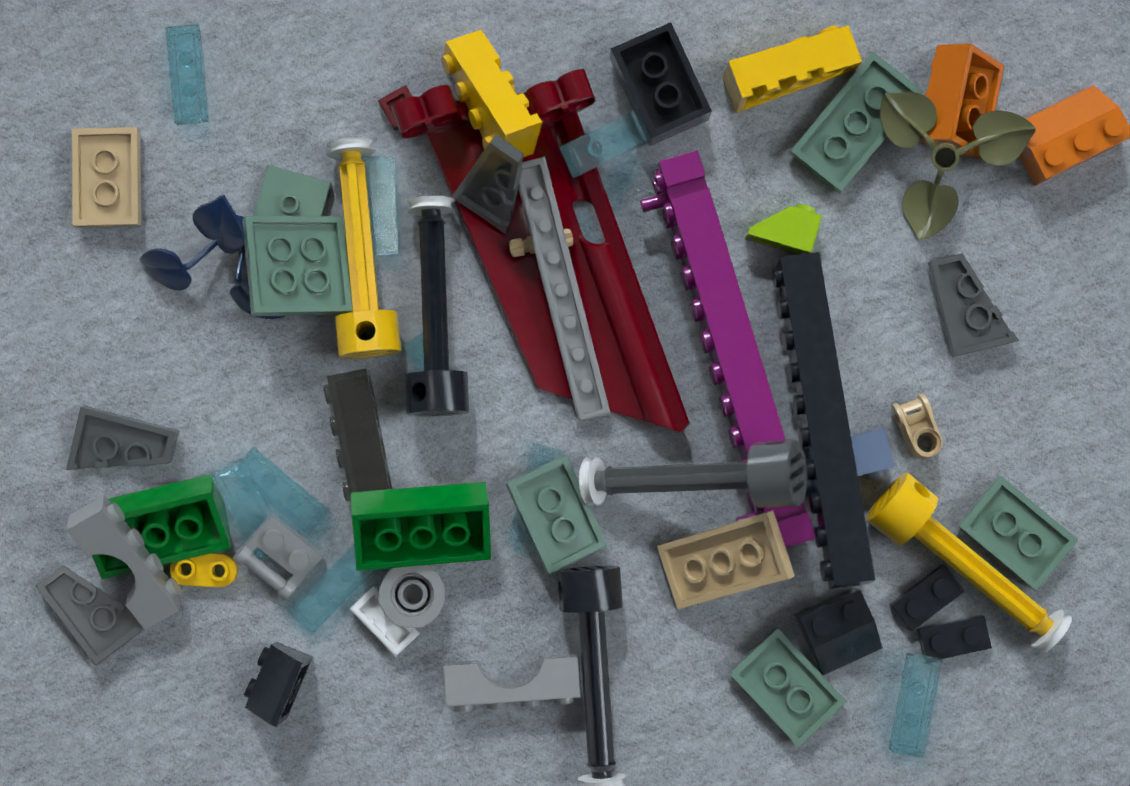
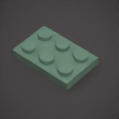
(555, 514)
(1017, 533)
(787, 687)

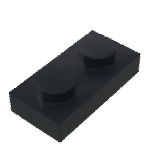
(927, 597)
(955, 637)

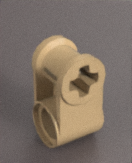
(917, 424)

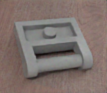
(285, 548)

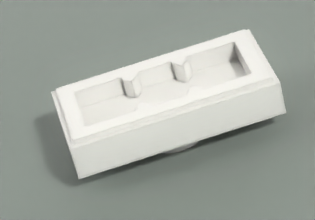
(371, 614)

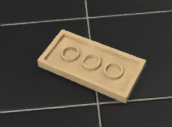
(726, 560)

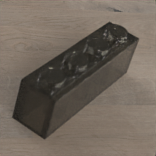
(358, 431)

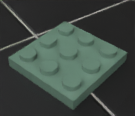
(297, 265)

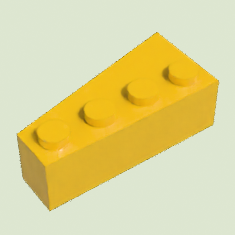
(790, 67)
(490, 92)

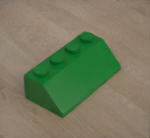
(174, 521)

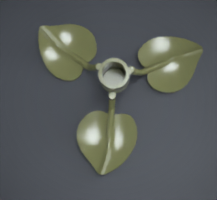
(908, 118)

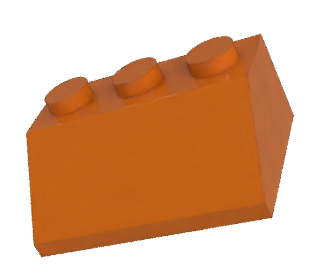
(962, 89)
(1073, 133)

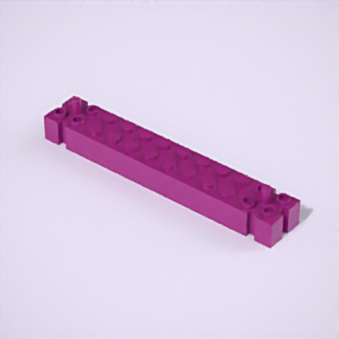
(724, 319)

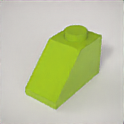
(788, 230)

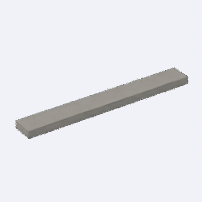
(562, 290)

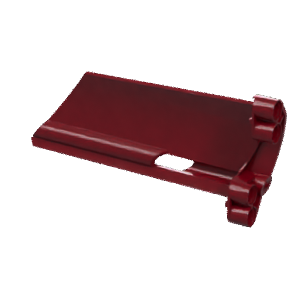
(617, 315)

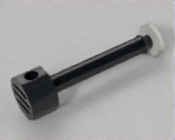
(437, 388)
(590, 594)

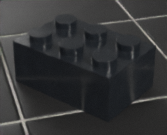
(660, 84)

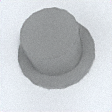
(412, 595)

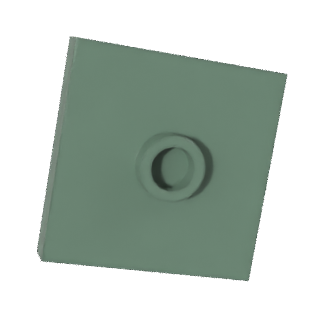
(291, 194)

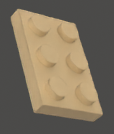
(106, 177)

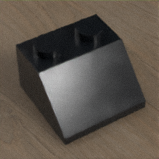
(839, 630)
(277, 682)

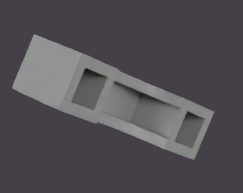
(102, 530)
(470, 685)

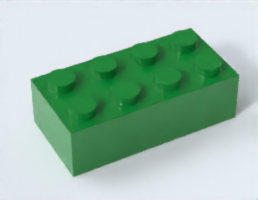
(421, 526)

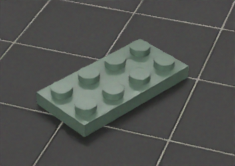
(851, 124)

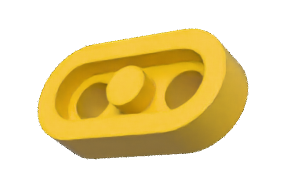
(203, 571)

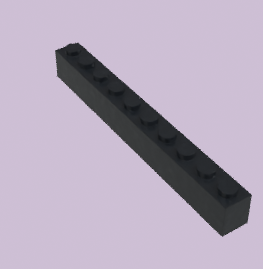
(824, 421)

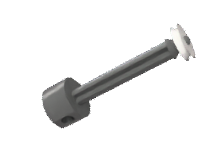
(772, 474)

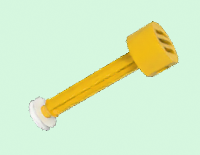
(361, 260)
(906, 512)

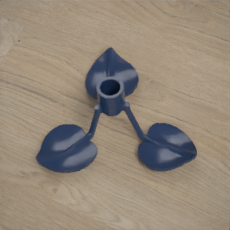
(216, 222)

